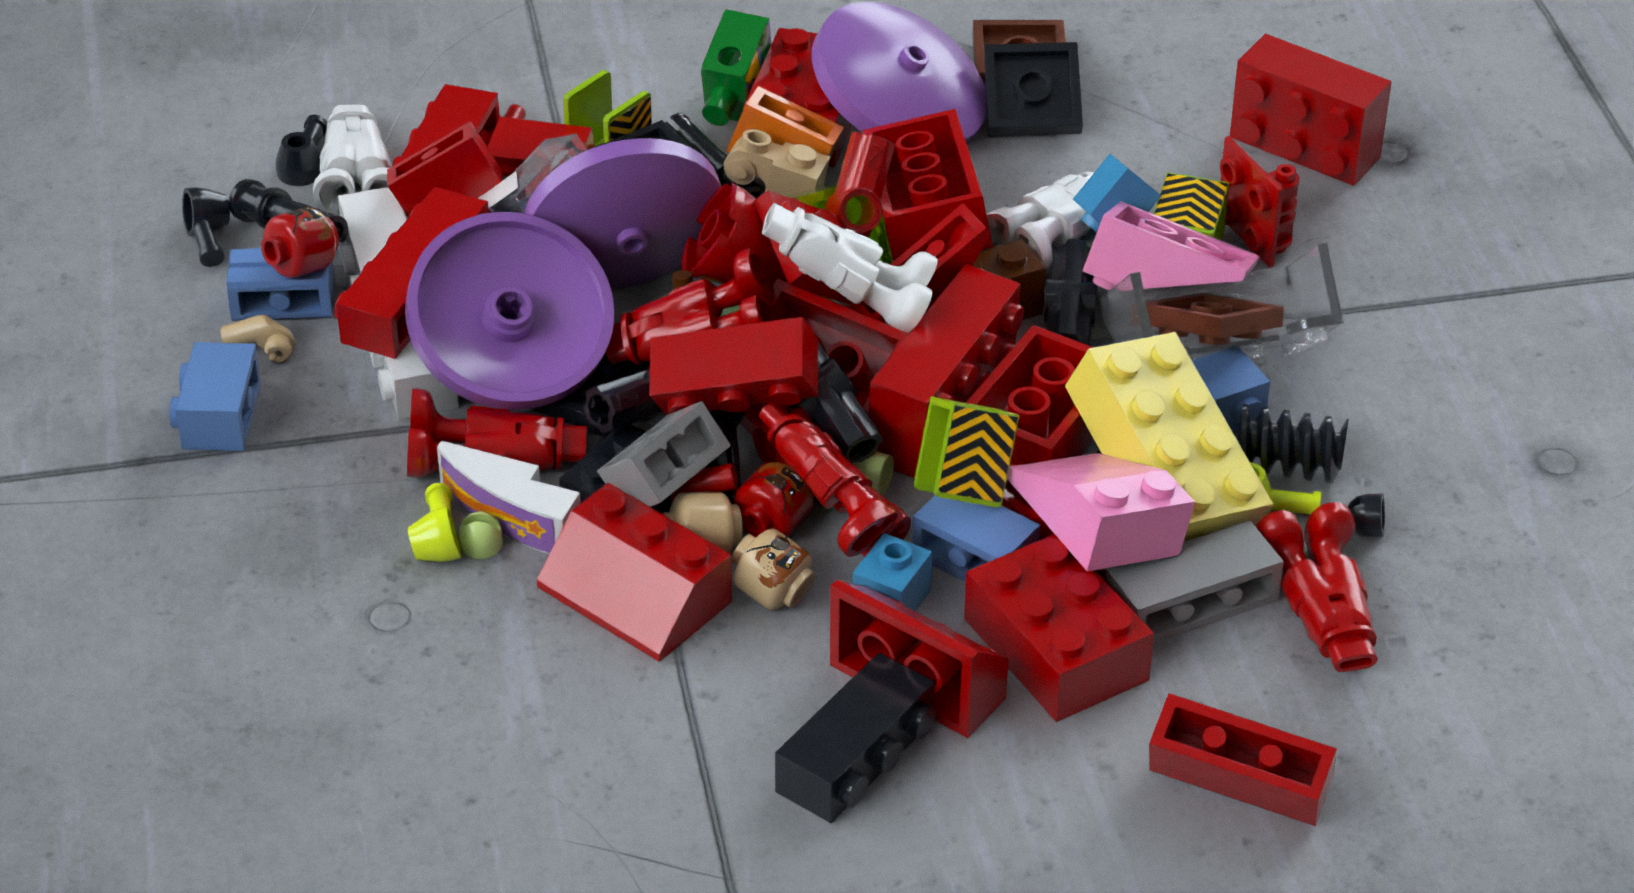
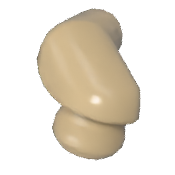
(263, 331)

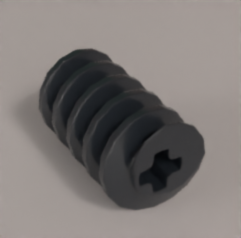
(1292, 443)

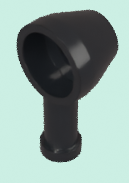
(298, 153)
(202, 215)

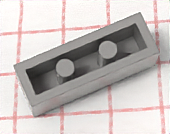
(1204, 584)

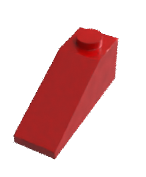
(953, 242)

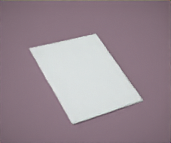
(501, 190)

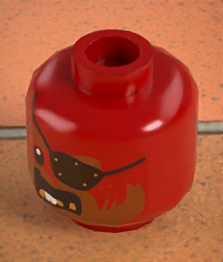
(299, 242)
(774, 500)

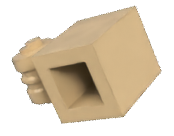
(782, 168)

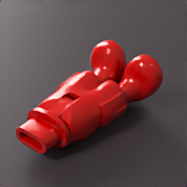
(696, 309)
(490, 430)
(834, 481)
(1325, 595)

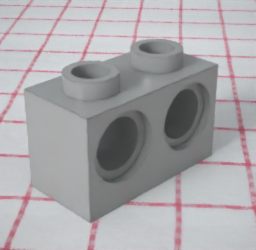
(666, 455)

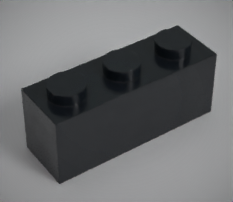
(855, 737)

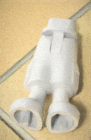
(350, 156)
(1042, 218)
(853, 265)

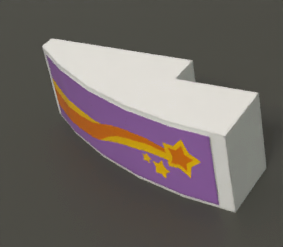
(509, 491)

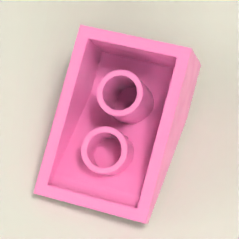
(1161, 251)
(1107, 508)

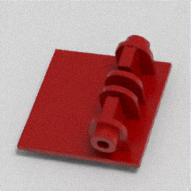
(1259, 202)

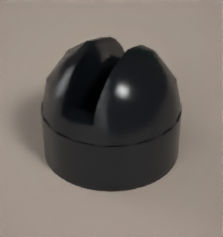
(1369, 514)

